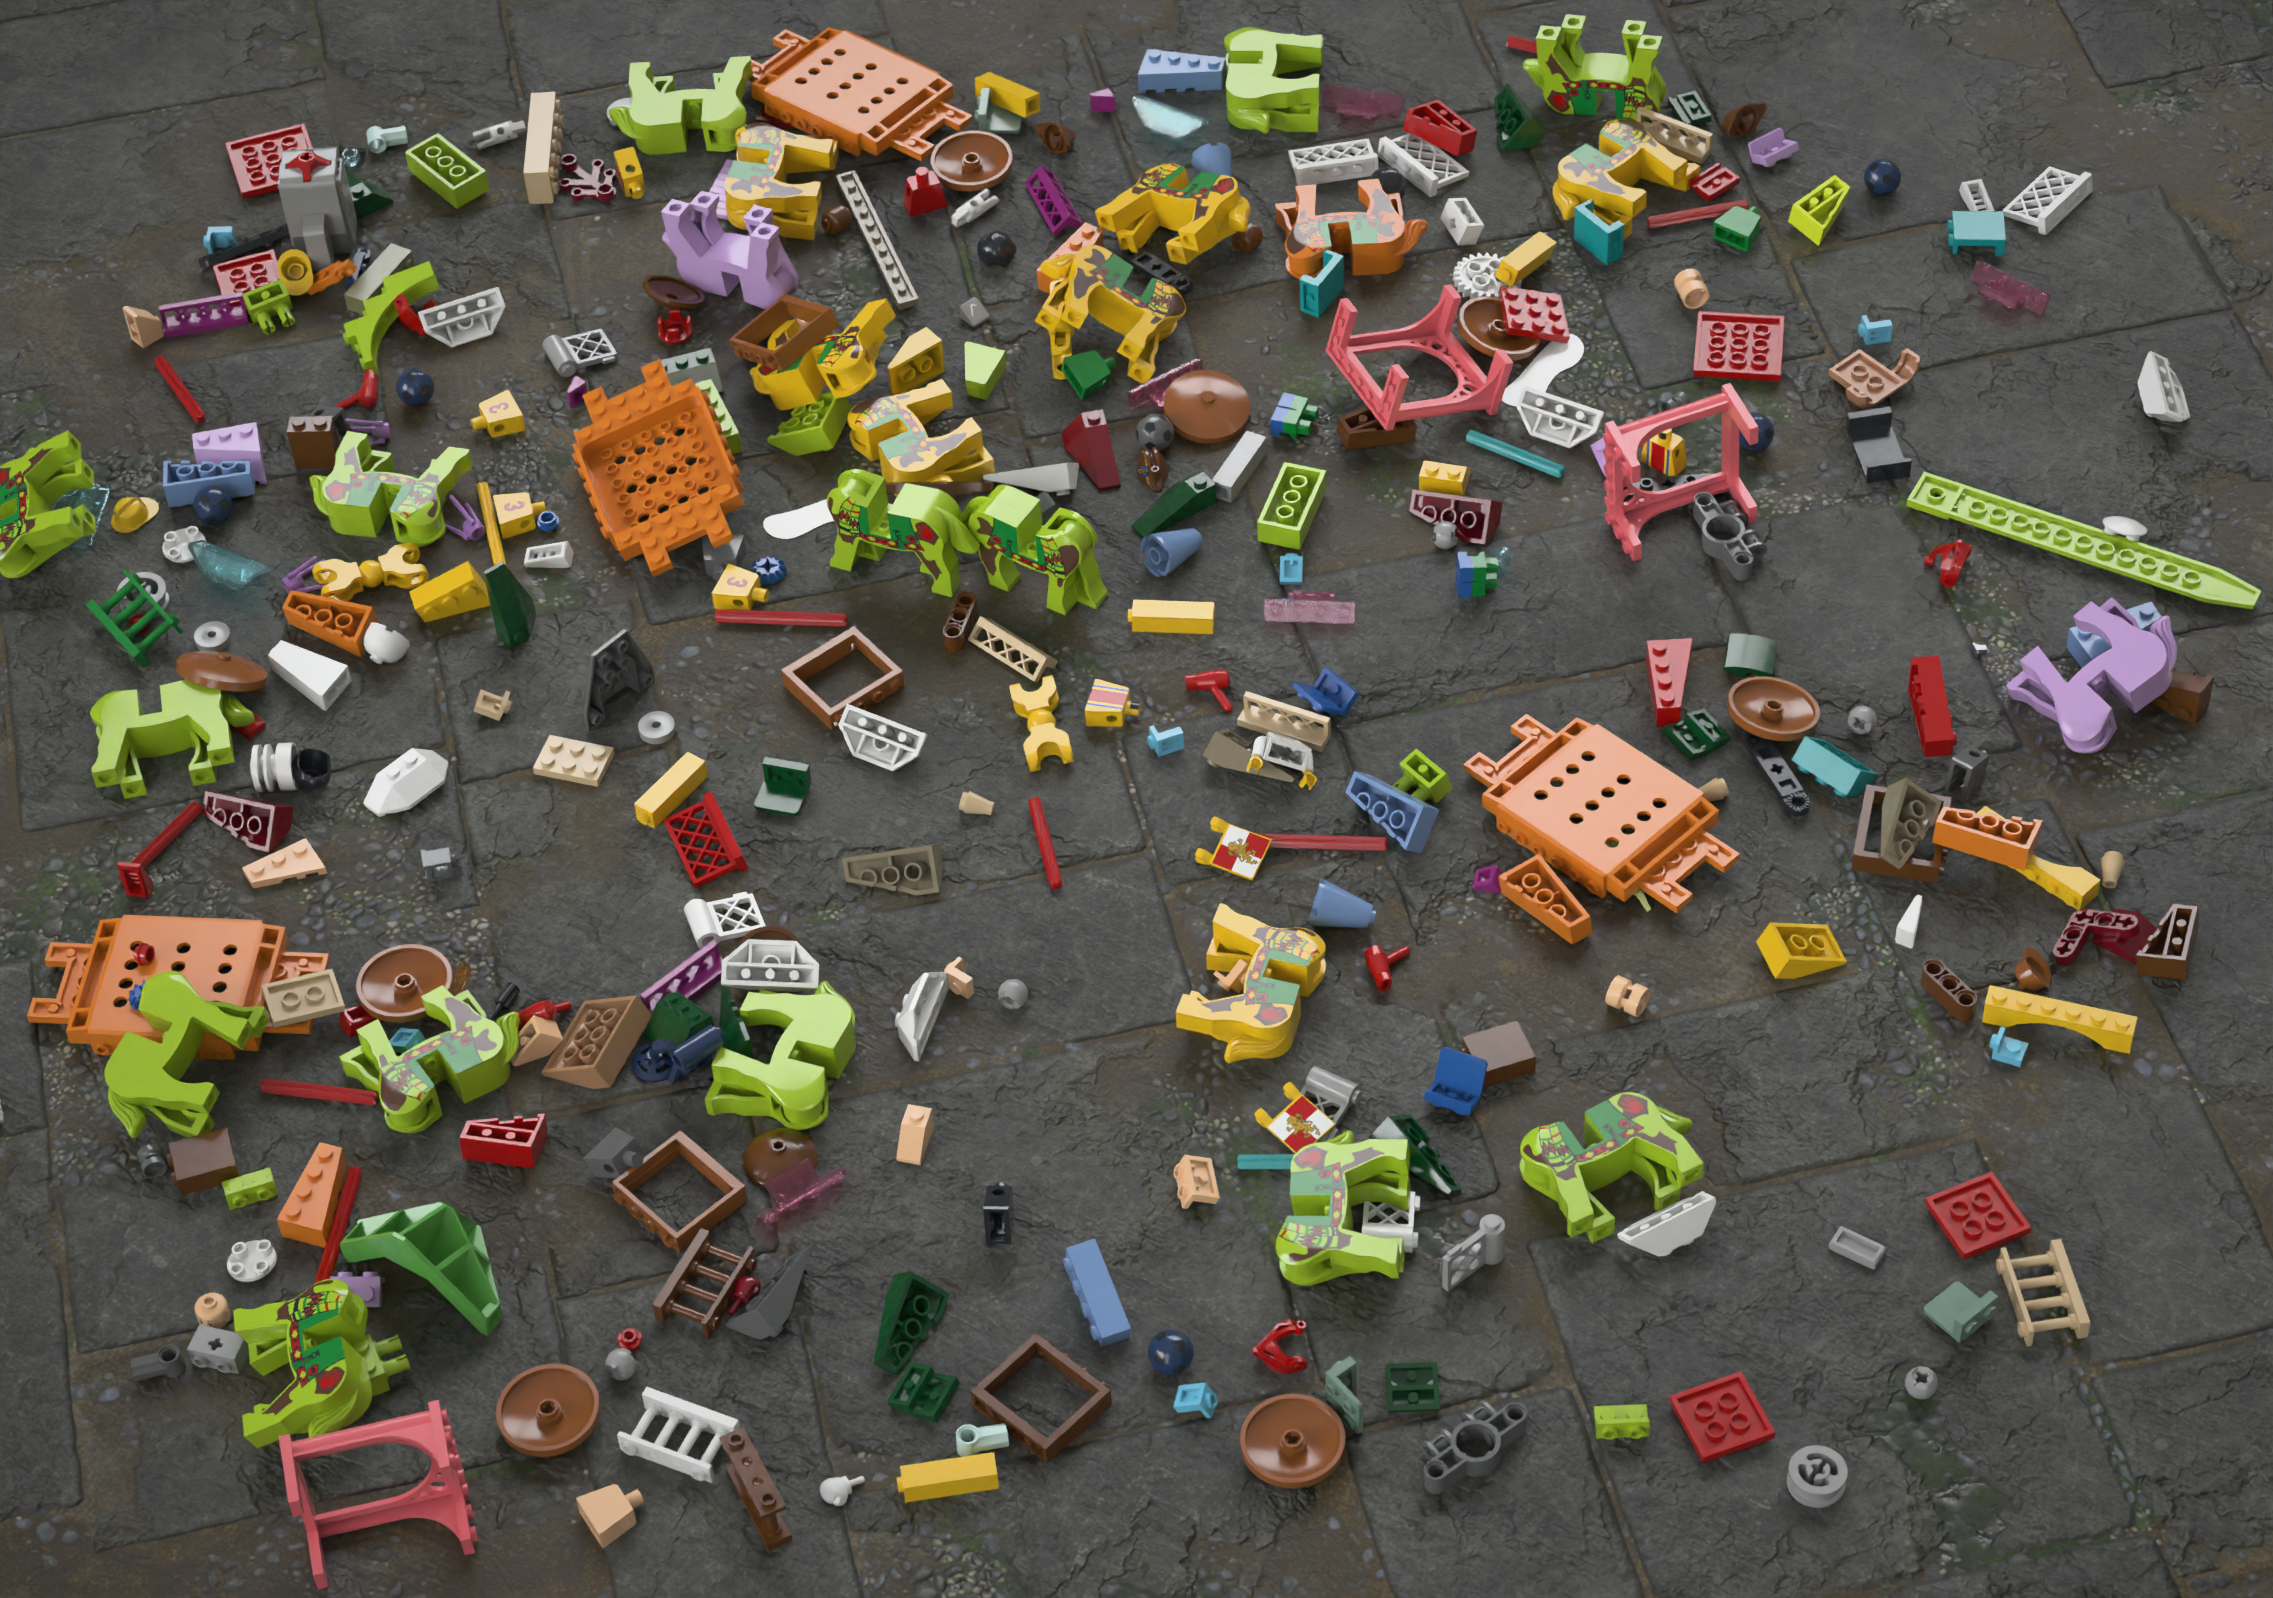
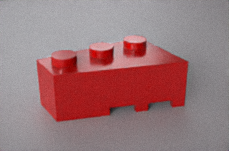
(1441, 127)
(504, 1142)

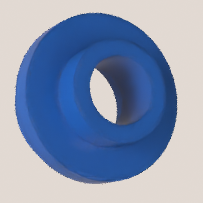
(548, 521)

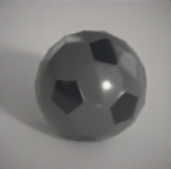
(1155, 431)

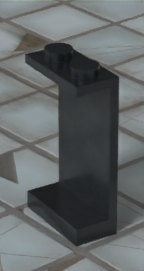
(1877, 445)

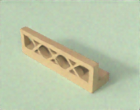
(1673, 140)
(1017, 643)
(1284, 724)

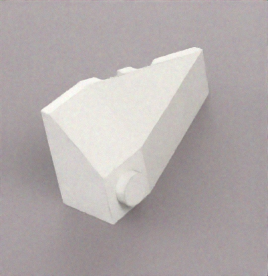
(1050, 478)

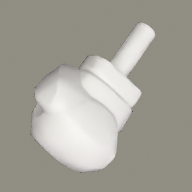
(836, 1489)

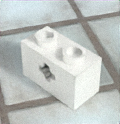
(1462, 221)

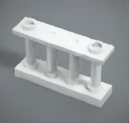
(678, 1412)

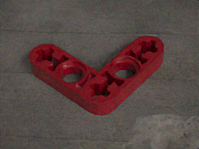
(2087, 922)

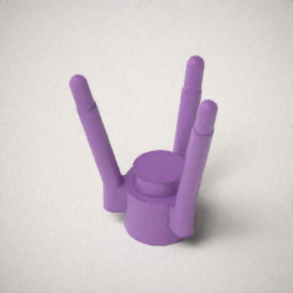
(379, 429)
(472, 526)
(294, 580)

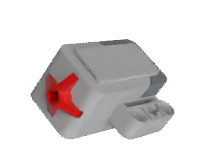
(317, 204)

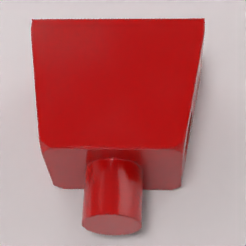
(923, 193)

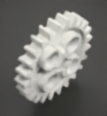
(1477, 276)

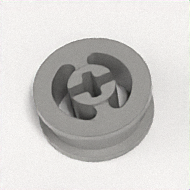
(151, 584)
(1826, 1488)

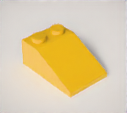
(916, 362)
(1799, 949)

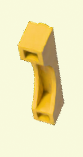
(2068, 883)
(2106, 1027)

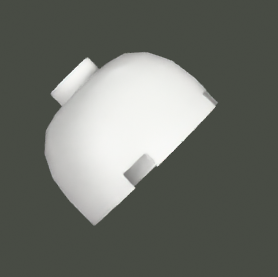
(384, 645)

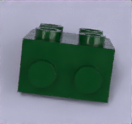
(783, 787)

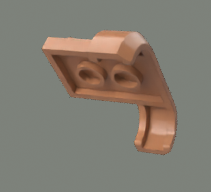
(1869, 380)

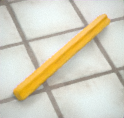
(490, 523)

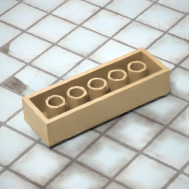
(543, 148)

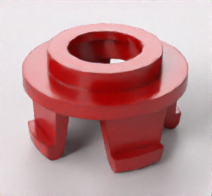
(669, 330)

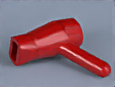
(367, 394)
(1211, 680)
(1379, 964)
(542, 1009)

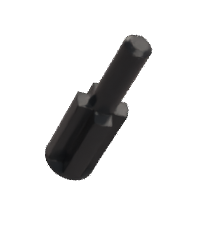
(504, 1000)

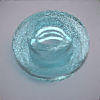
(351, 157)
(1503, 555)

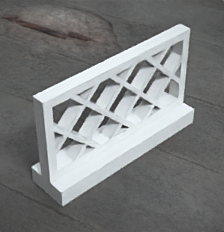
(1337, 169)
(1415, 169)
(2060, 204)

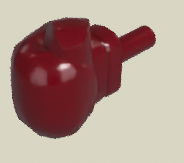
(744, 1289)

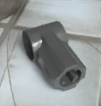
(165, 1361)

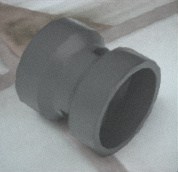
(1677, 399)
(152, 1161)

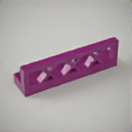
(1054, 195)
(205, 318)
(691, 985)

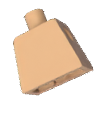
(609, 1512)

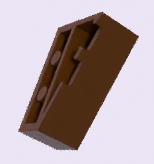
(1363, 430)
(2186, 696)
(2172, 945)

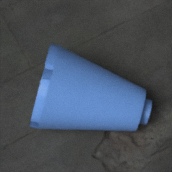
(1213, 159)
(1169, 549)
(1339, 908)

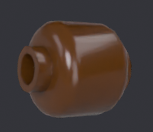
(836, 219)
(1248, 240)

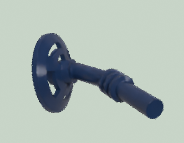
(655, 1061)

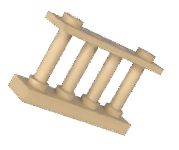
(2062, 1277)

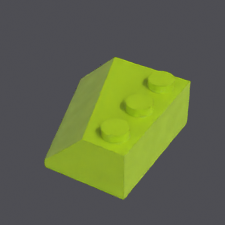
(813, 426)

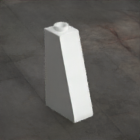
(310, 673)

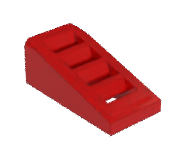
(135, 879)
(350, 1020)

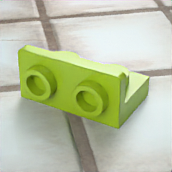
(249, 1188)
(1621, 1421)

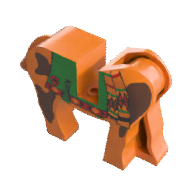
(1372, 238)

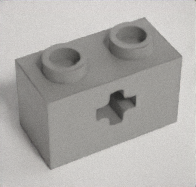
(218, 1349)

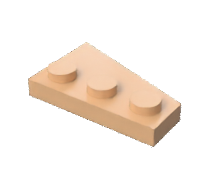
(286, 863)

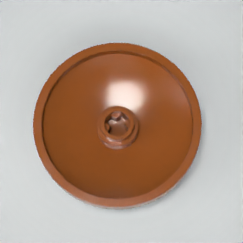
(972, 160)
(1484, 329)
(1207, 406)
(221, 671)
(1773, 708)
(398, 977)
(548, 1410)
(1292, 1441)

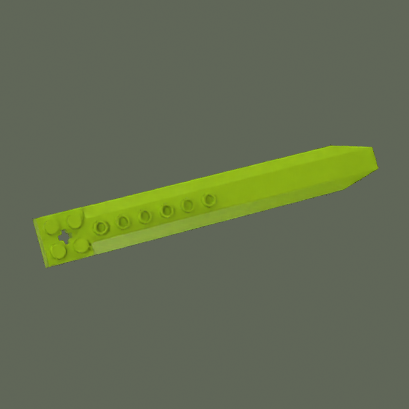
(2081, 542)

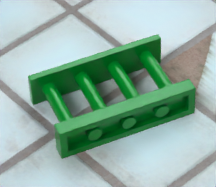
(127, 636)

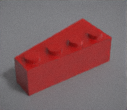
(1931, 706)

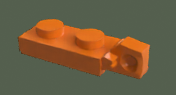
(331, 275)

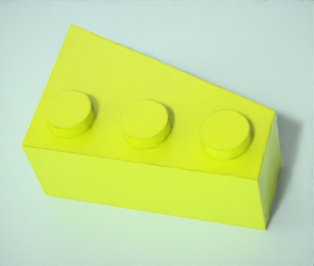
(1819, 209)

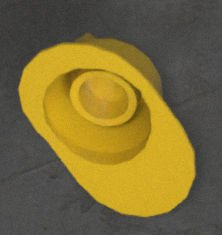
(295, 272)
(132, 513)

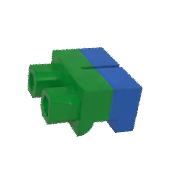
(1292, 415)
(1472, 574)

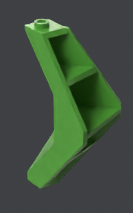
(439, 1247)

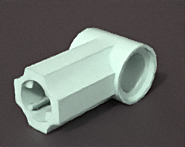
(381, 138)
(981, 1438)

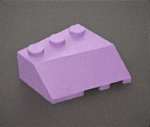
(232, 444)

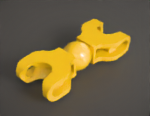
(1060, 341)
(392, 568)
(1044, 737)

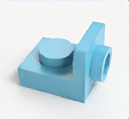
(219, 237)
(1875, 331)
(1291, 569)
(1166, 741)
(406, 1039)
(2008, 1049)
(1196, 1398)

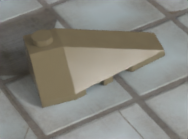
(1234, 753)
(1905, 819)
(904, 870)

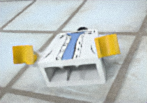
(1284, 752)

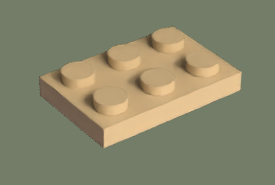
(573, 760)
(303, 998)

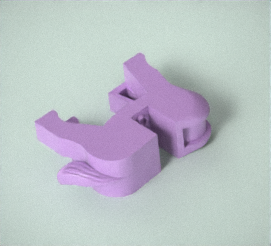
(721, 260)
(2133, 669)

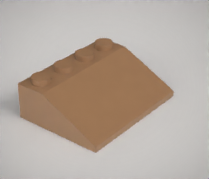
(598, 1042)

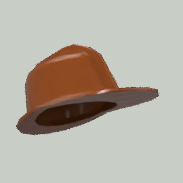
(2032, 971)

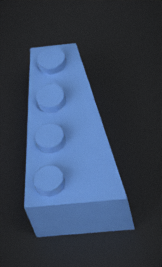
(1180, 71)
(185, 479)
(2087, 646)
(1398, 812)
(1096, 1293)

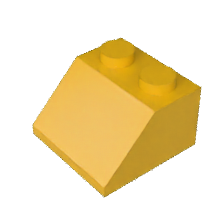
(1444, 478)

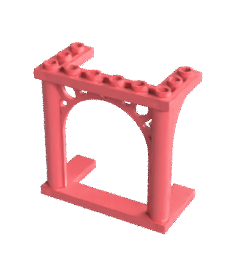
(1431, 330)
(1623, 467)
(444, 1504)

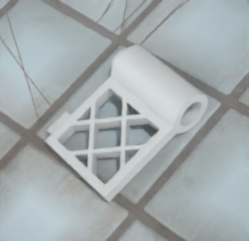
(706, 924)
(1388, 1227)

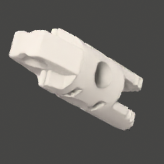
(508, 129)
(973, 208)

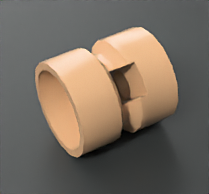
(1691, 288)
(1630, 997)

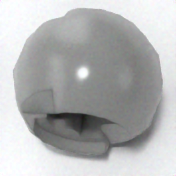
(1445, 535)
(1862, 720)
(1013, 994)
(621, 1364)
(1921, 1375)

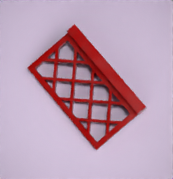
(724, 838)

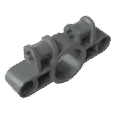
(1736, 552)
(1480, 1423)

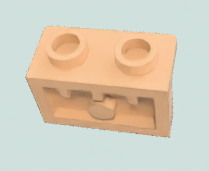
(1196, 1180)

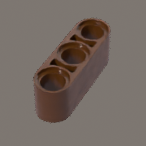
(960, 622)
(1948, 990)

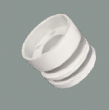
(271, 767)

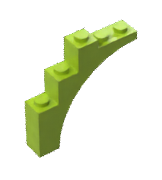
(380, 312)

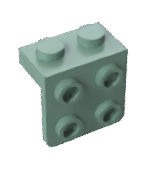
(994, 118)
(1961, 1311)
(1339, 1393)

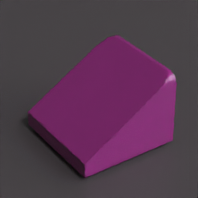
(1102, 101)
(575, 391)
(1487, 879)

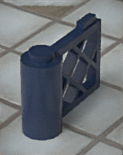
(695, 1052)

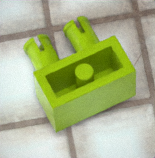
(268, 302)
(1424, 775)
(379, 1370)

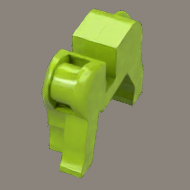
(1255, 92)
(662, 115)
(188, 719)
(147, 1074)
(794, 1085)

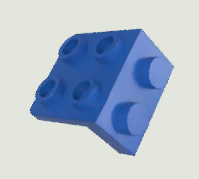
(1328, 693)
(1457, 1081)

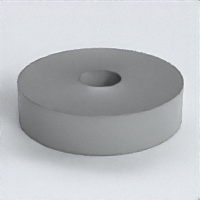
(212, 636)
(648, 727)

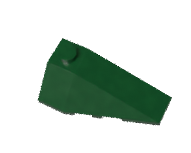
(1516, 121)
(367, 196)
(1177, 504)
(510, 605)
(733, 1026)
(1422, 1157)
(907, 1316)

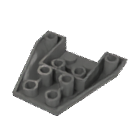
(609, 670)

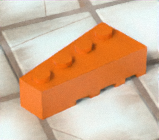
(1987, 836)
(1546, 898)

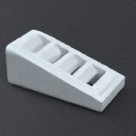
(1975, 186)
(557, 556)
(1908, 925)

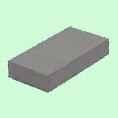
(1857, 1247)

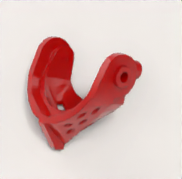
(407, 315)
(1950, 568)
(1281, 1362)

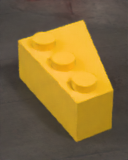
(450, 594)

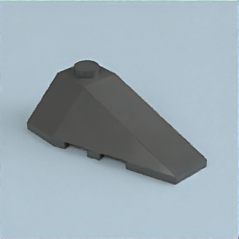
(773, 1303)

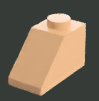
(143, 326)
(536, 1040)
(915, 1134)

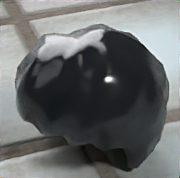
(1391, 180)
(996, 249)
(311, 769)

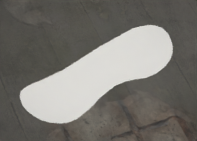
(1544, 367)
(798, 521)

